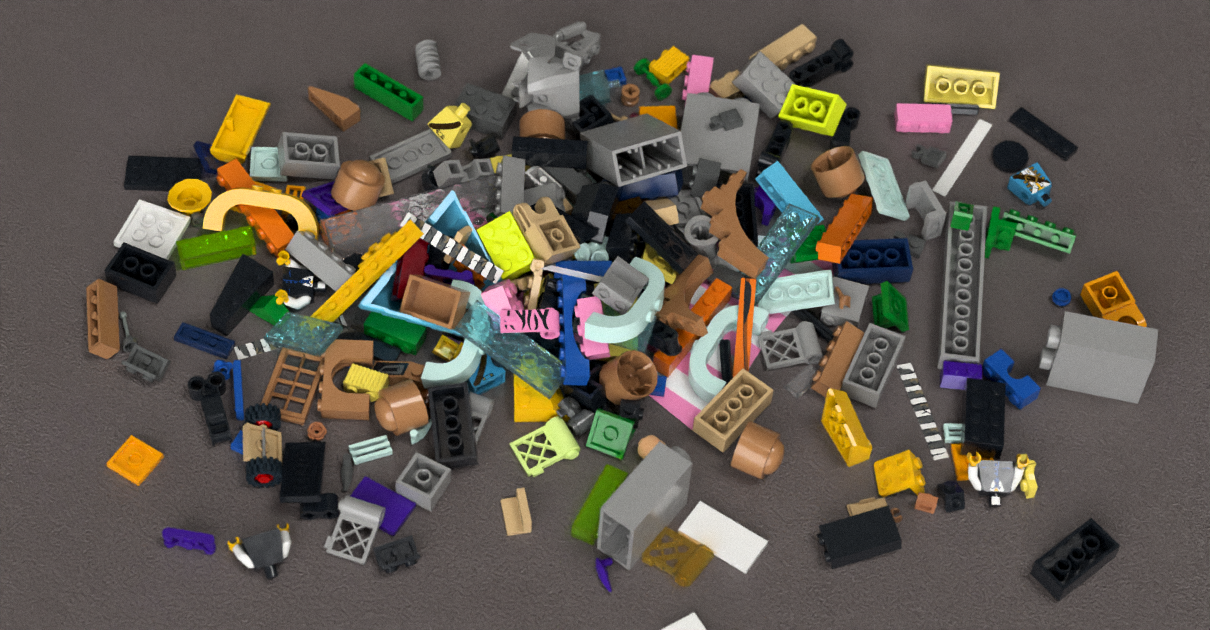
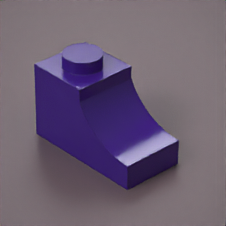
(765, 205)

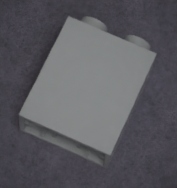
(729, 147)
(634, 149)
(1099, 356)
(644, 504)

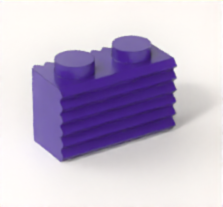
(954, 374)

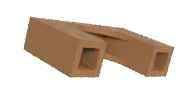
(334, 402)

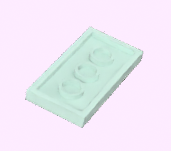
(883, 185)
(799, 292)

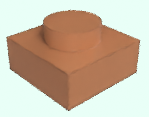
(926, 502)

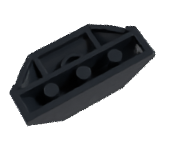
(597, 206)

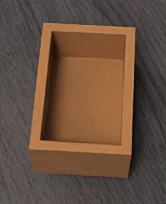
(434, 301)

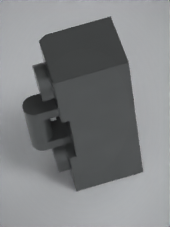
(571, 180)

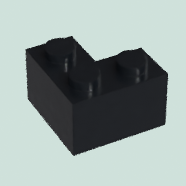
(592, 116)
(593, 394)

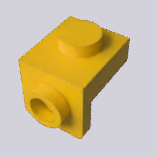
(447, 348)

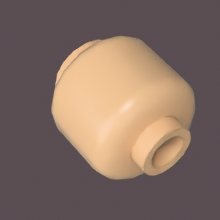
(647, 444)

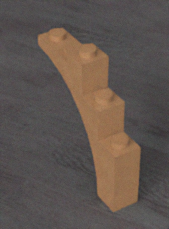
(734, 243)
(677, 298)

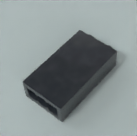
(859, 537)

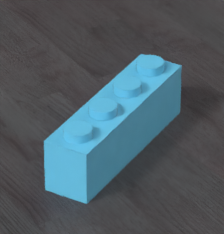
(784, 190)

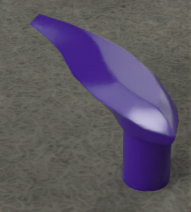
(602, 572)

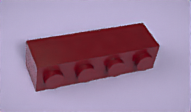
(409, 263)

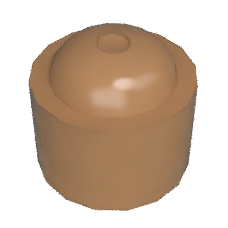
(542, 124)
(838, 172)
(357, 185)
(628, 377)
(401, 408)
(758, 451)

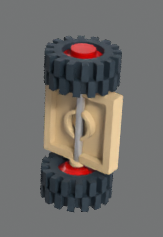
(262, 445)

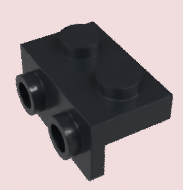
(395, 554)

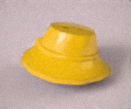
(189, 196)

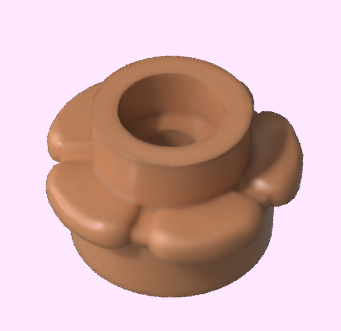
(316, 426)

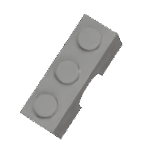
(452, 172)

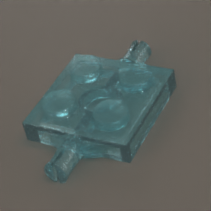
(597, 85)

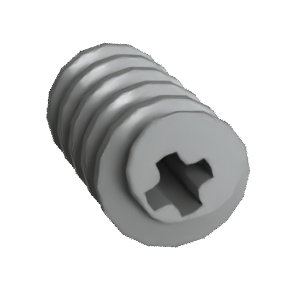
(428, 60)

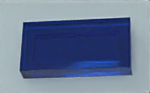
(208, 161)

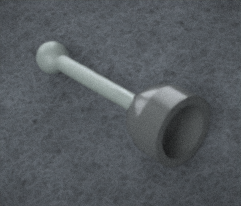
(127, 347)

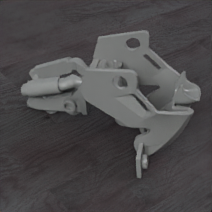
(555, 70)

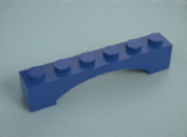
(574, 366)

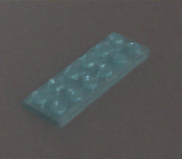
(781, 245)
(511, 350)

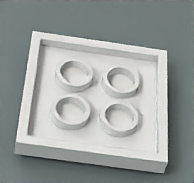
(153, 229)

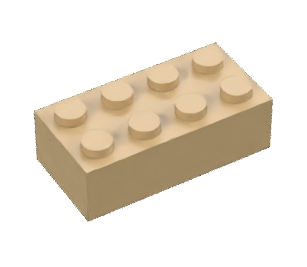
(732, 409)

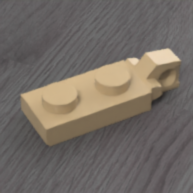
(534, 284)

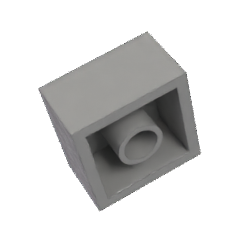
(423, 481)

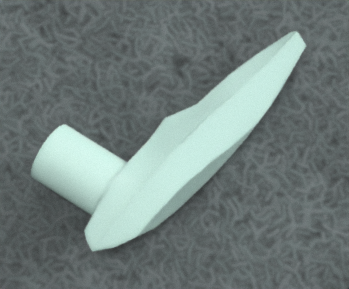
(419, 433)

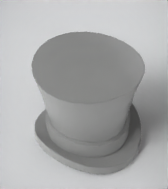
(700, 239)

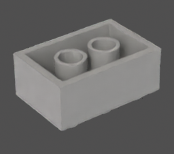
(764, 84)
(308, 155)

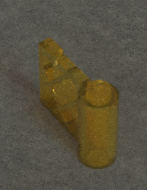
(691, 562)

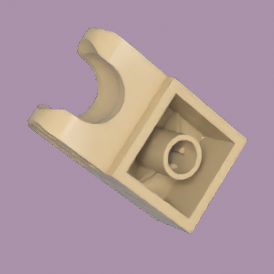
(546, 231)

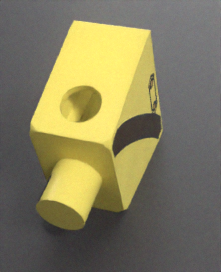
(452, 125)

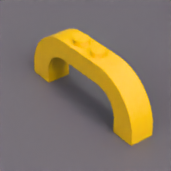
(256, 196)

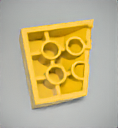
(532, 405)
(845, 428)

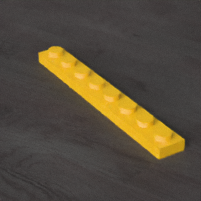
(369, 272)

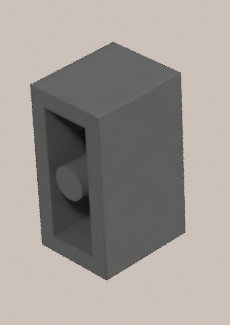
(705, 177)

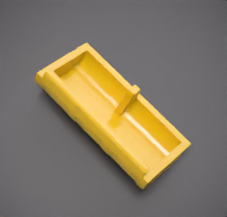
(239, 129)

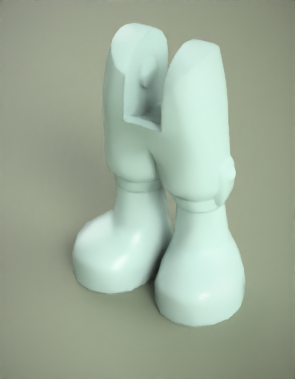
(592, 251)

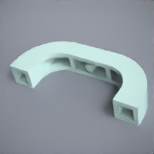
(629, 325)
(465, 363)
(700, 379)

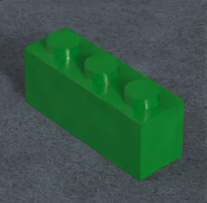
(396, 332)

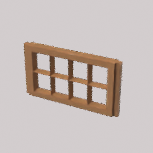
(289, 416)

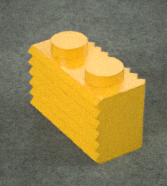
(669, 65)

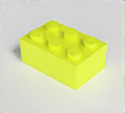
(812, 110)
(507, 246)

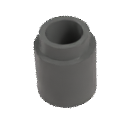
(580, 422)

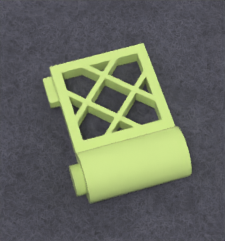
(560, 440)

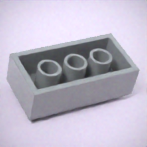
(872, 365)

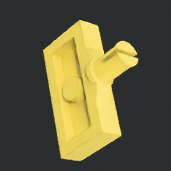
(1028, 482)

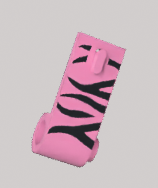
(538, 320)

